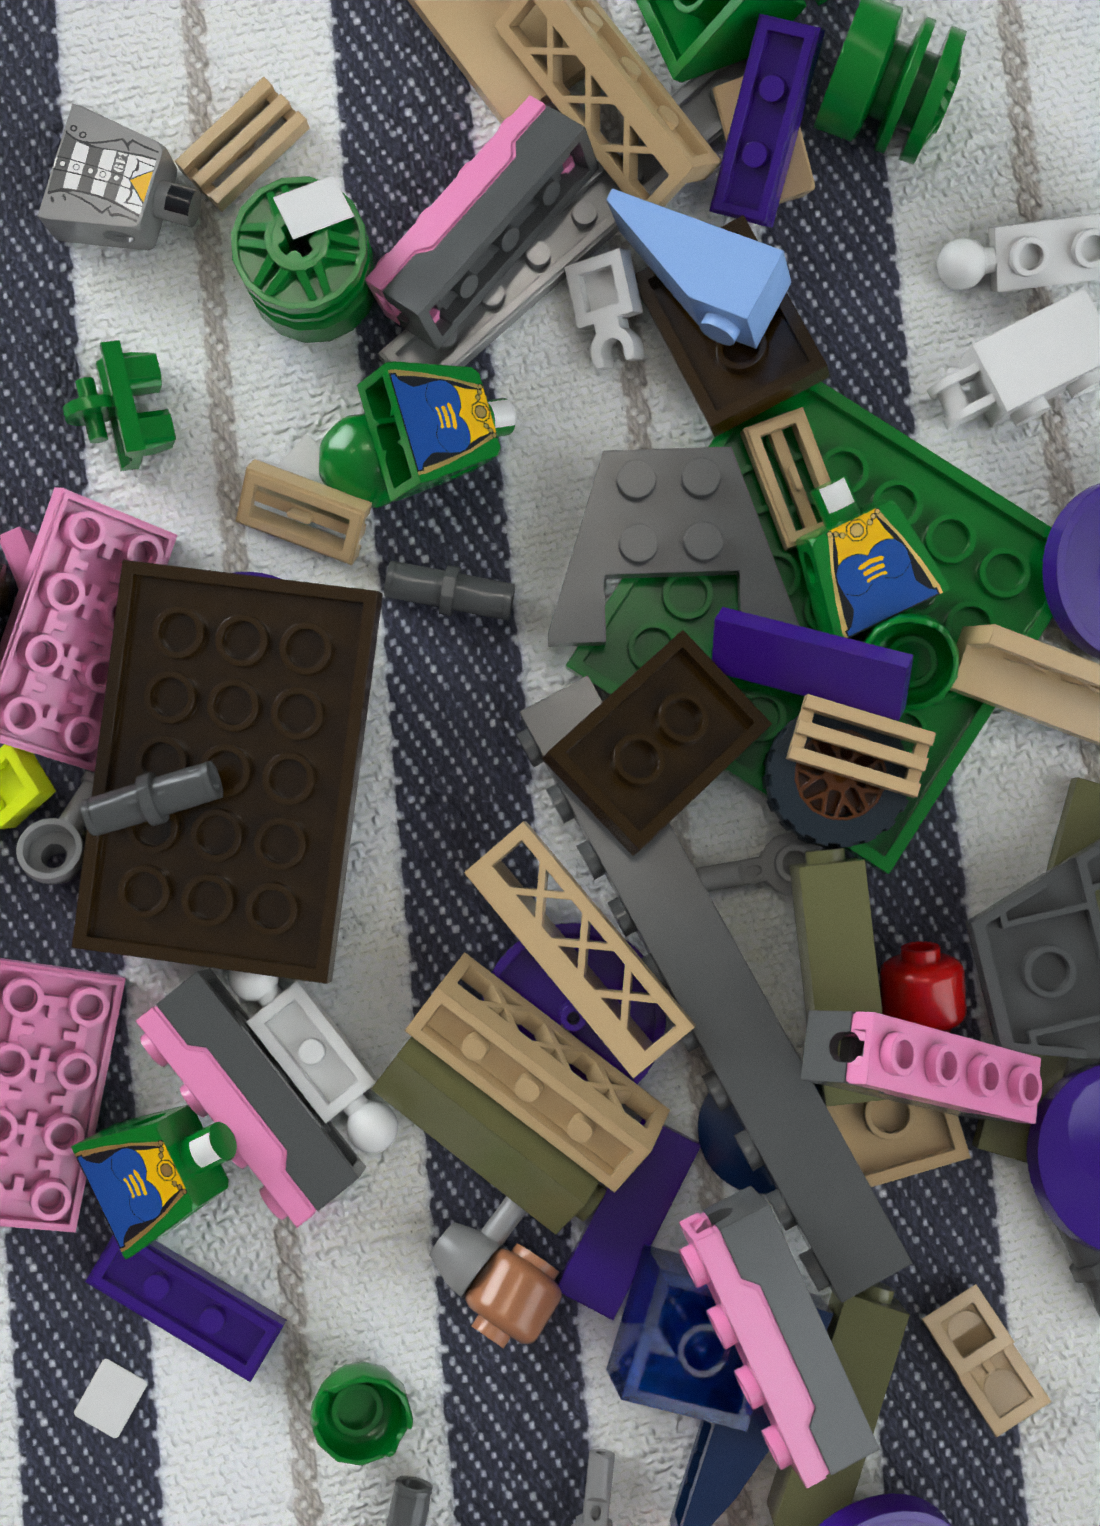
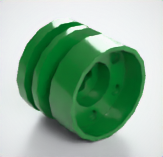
(890, 80)
(307, 295)

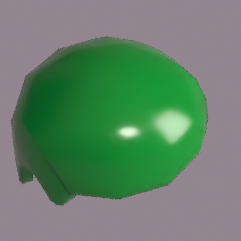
(351, 462)
(934, 654)
(360, 1413)

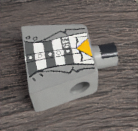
(113, 186)

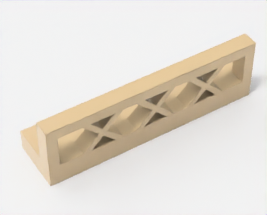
(629, 85)
(1030, 680)
(567, 966)
(535, 1076)

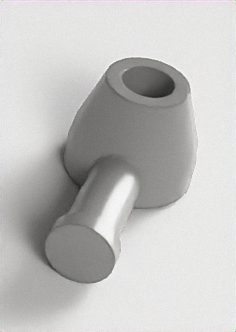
(56, 836)
(465, 1250)

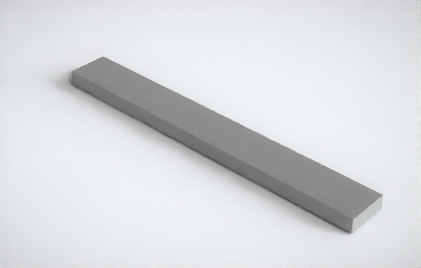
(568, 239)

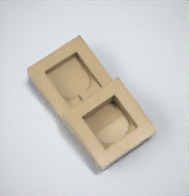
(986, 1360)

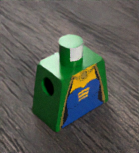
(431, 424)
(863, 562)
(155, 1172)

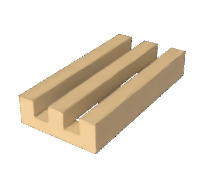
(226, 128)
(766, 478)
(304, 502)
(915, 761)

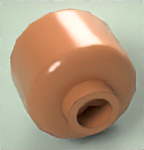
(513, 1296)

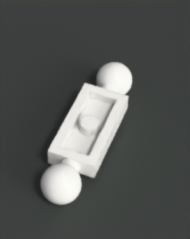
(1026, 255)
(317, 1058)

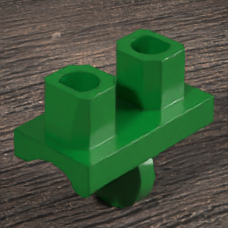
(120, 379)

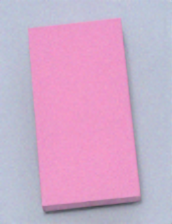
(64, 626)
(52, 1083)

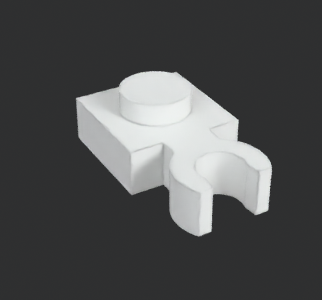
(603, 298)

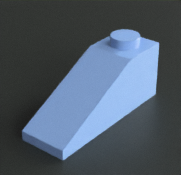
(716, 275)

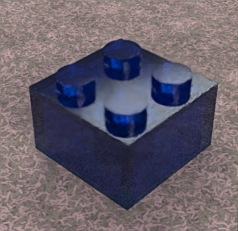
(669, 1349)

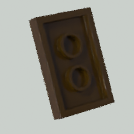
(735, 379)
(656, 742)

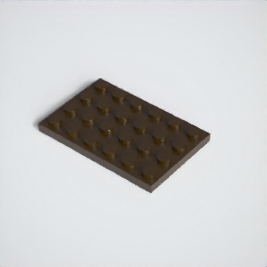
(276, 696)

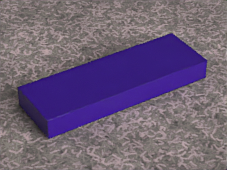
(766, 119)
(811, 662)
(624, 1221)
(189, 1305)

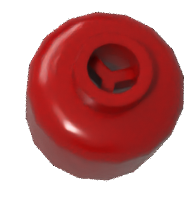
(924, 986)

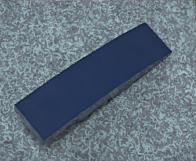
(724, 1461)

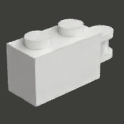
(1026, 365)

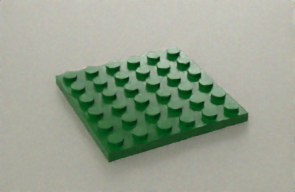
(973, 534)

